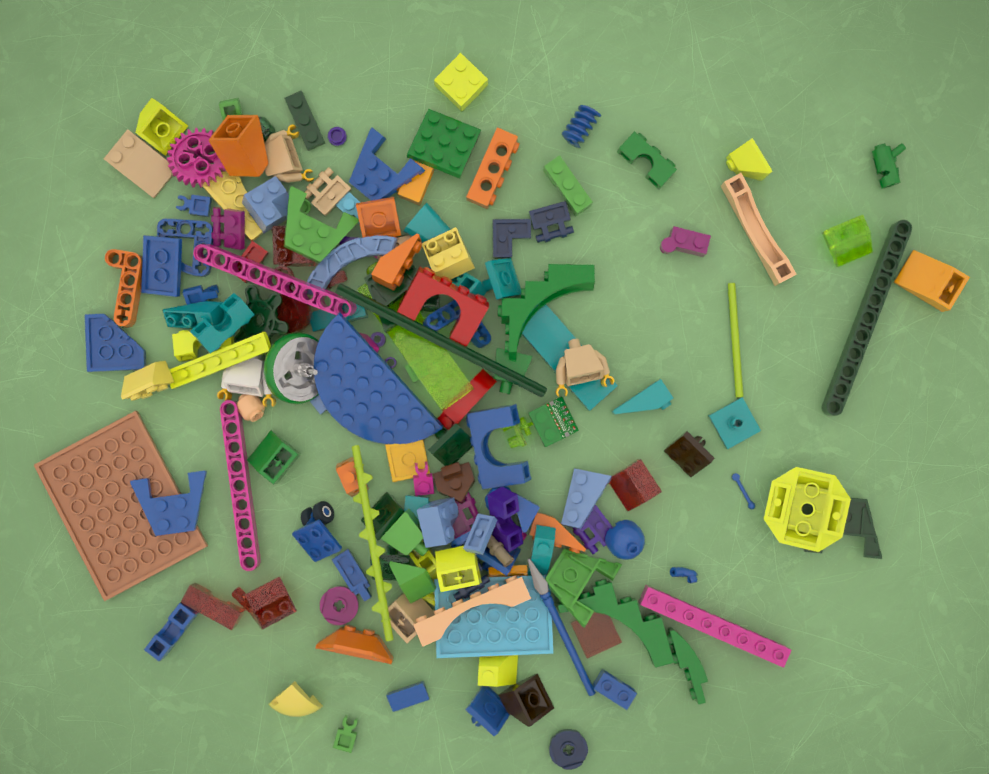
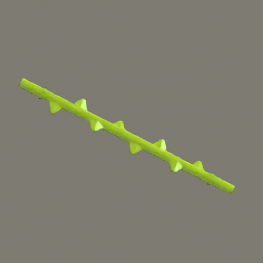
(375, 550)

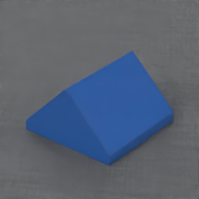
(526, 512)

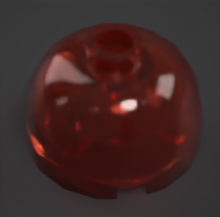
(295, 314)

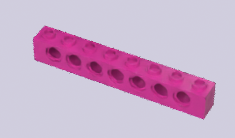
(714, 626)

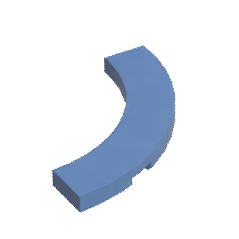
(348, 253)

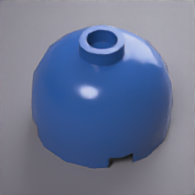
(625, 540)

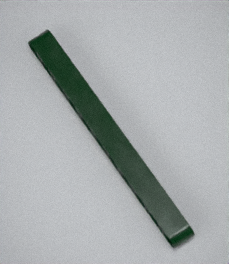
(873, 311)

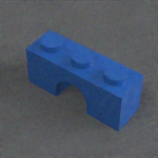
(171, 632)

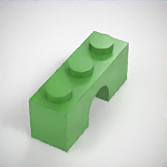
(563, 178)

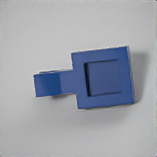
(197, 294)

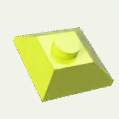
(159, 126)
(749, 161)
(497, 670)

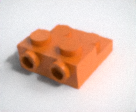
(379, 218)

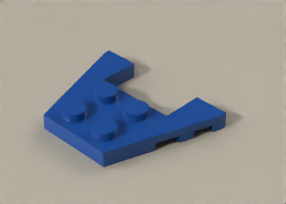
(374, 177)
(172, 512)

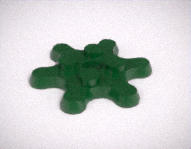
(267, 310)

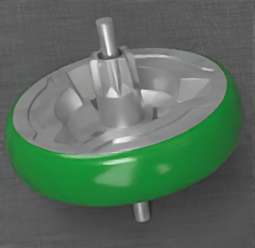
(282, 360)

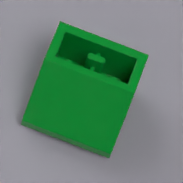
(273, 457)

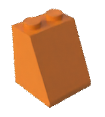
(240, 145)

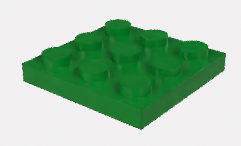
(443, 143)

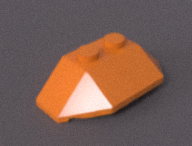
(356, 643)

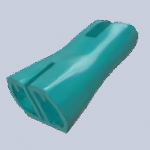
(426, 224)

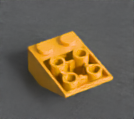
(931, 280)

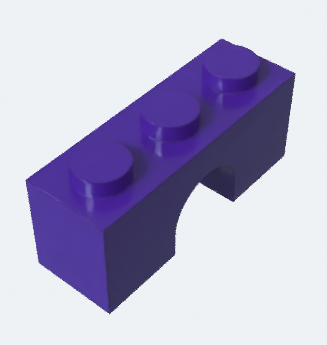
(502, 506)

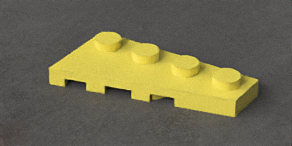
(229, 193)

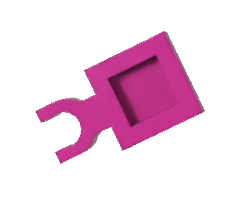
(423, 482)

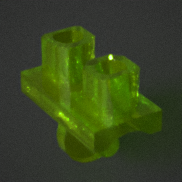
(518, 439)

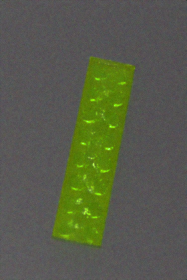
(429, 361)

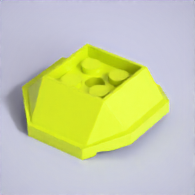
(785, 506)

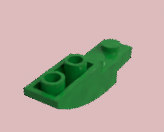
(687, 658)

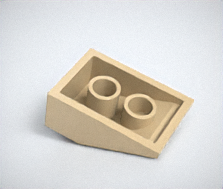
(139, 163)

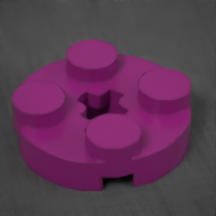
(330, 611)

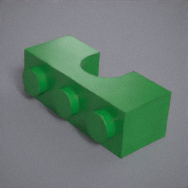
(637, 147)

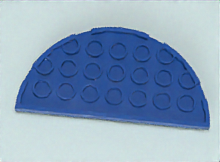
(365, 391)

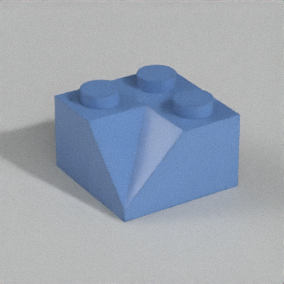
(267, 204)
(437, 521)

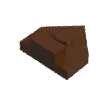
(455, 481)

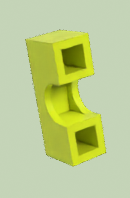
(187, 346)

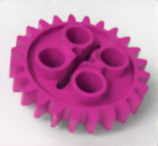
(190, 171)

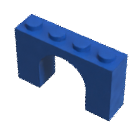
(492, 472)

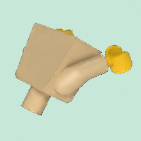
(283, 158)
(581, 365)

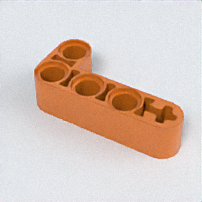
(124, 290)

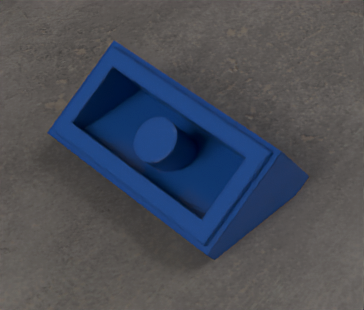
(408, 696)

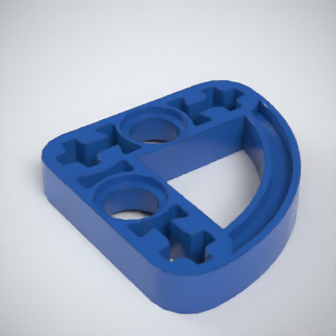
(199, 239)

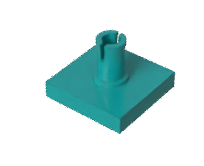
(502, 279)
(734, 423)

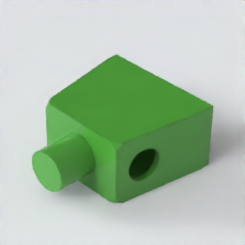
(406, 535)

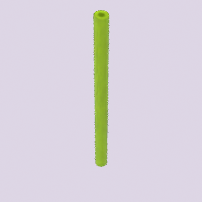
(735, 340)

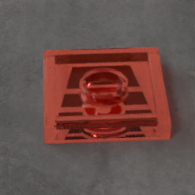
(597, 635)

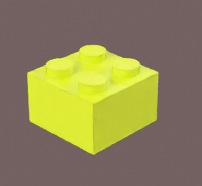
(461, 82)

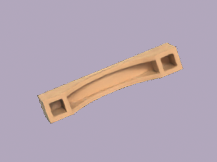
(744, 206)
(509, 594)

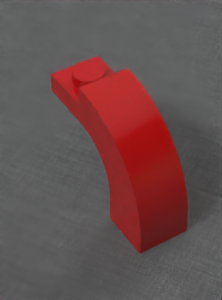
(457, 411)

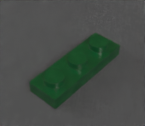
(304, 120)

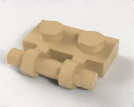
(330, 195)

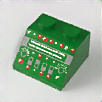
(553, 421)

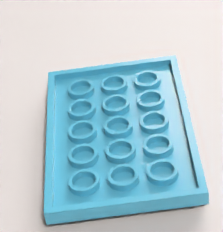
(496, 627)

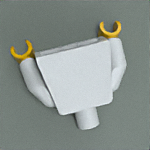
(246, 379)

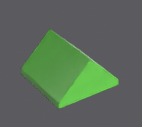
(413, 580)

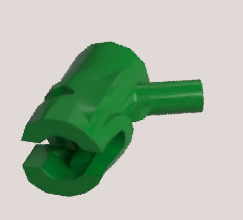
(885, 164)

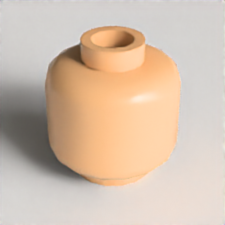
(250, 407)

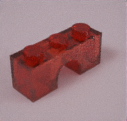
(205, 603)

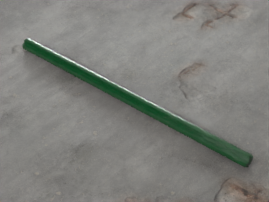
(440, 340)

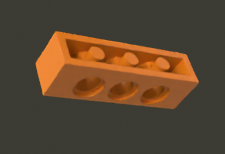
(500, 139)

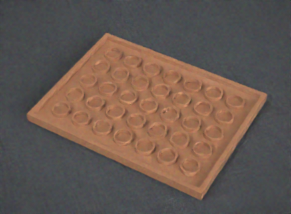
(102, 511)

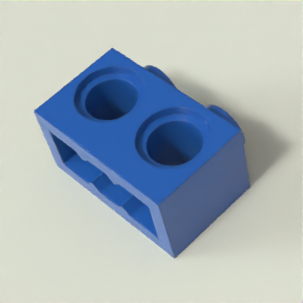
(614, 689)

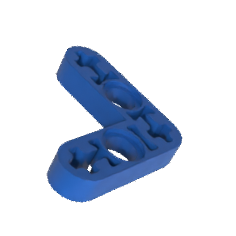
(442, 322)

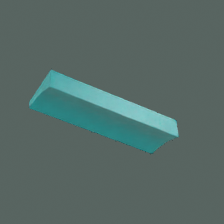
(550, 340)

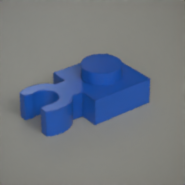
(197, 205)

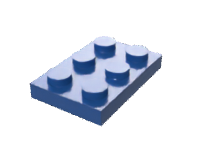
(161, 265)

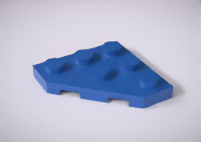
(110, 346)

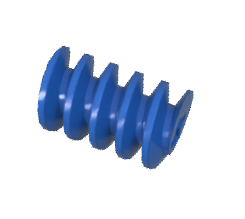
(580, 124)

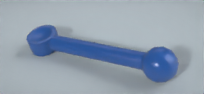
(751, 505)

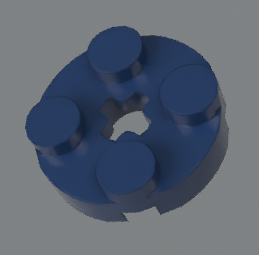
(577, 755)

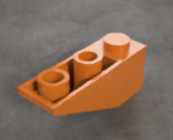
(392, 265)
(562, 535)

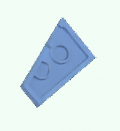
(583, 494)

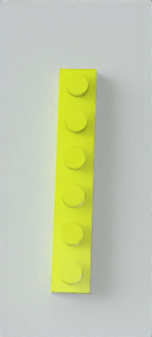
(220, 360)

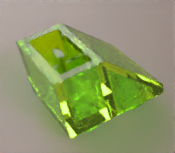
(849, 240)

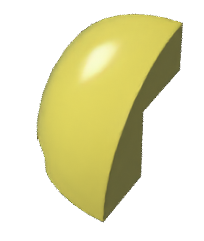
(295, 702)

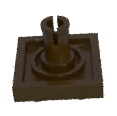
(689, 453)

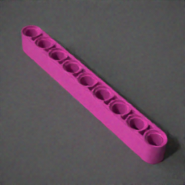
(266, 276)
(246, 493)

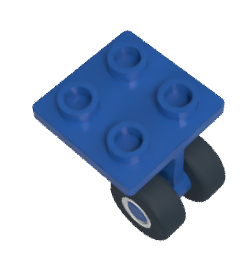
(314, 535)

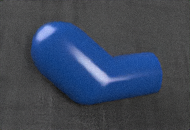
(684, 572)

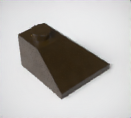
(527, 700)

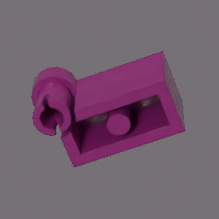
(686, 241)

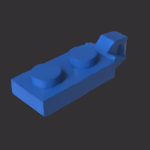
(352, 574)

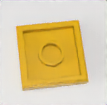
(403, 459)

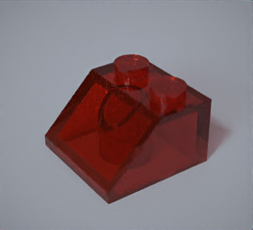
(634, 485)

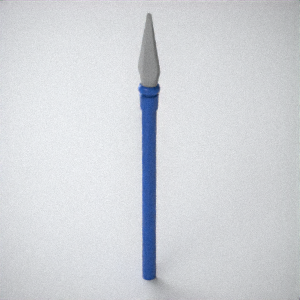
(541, 586)

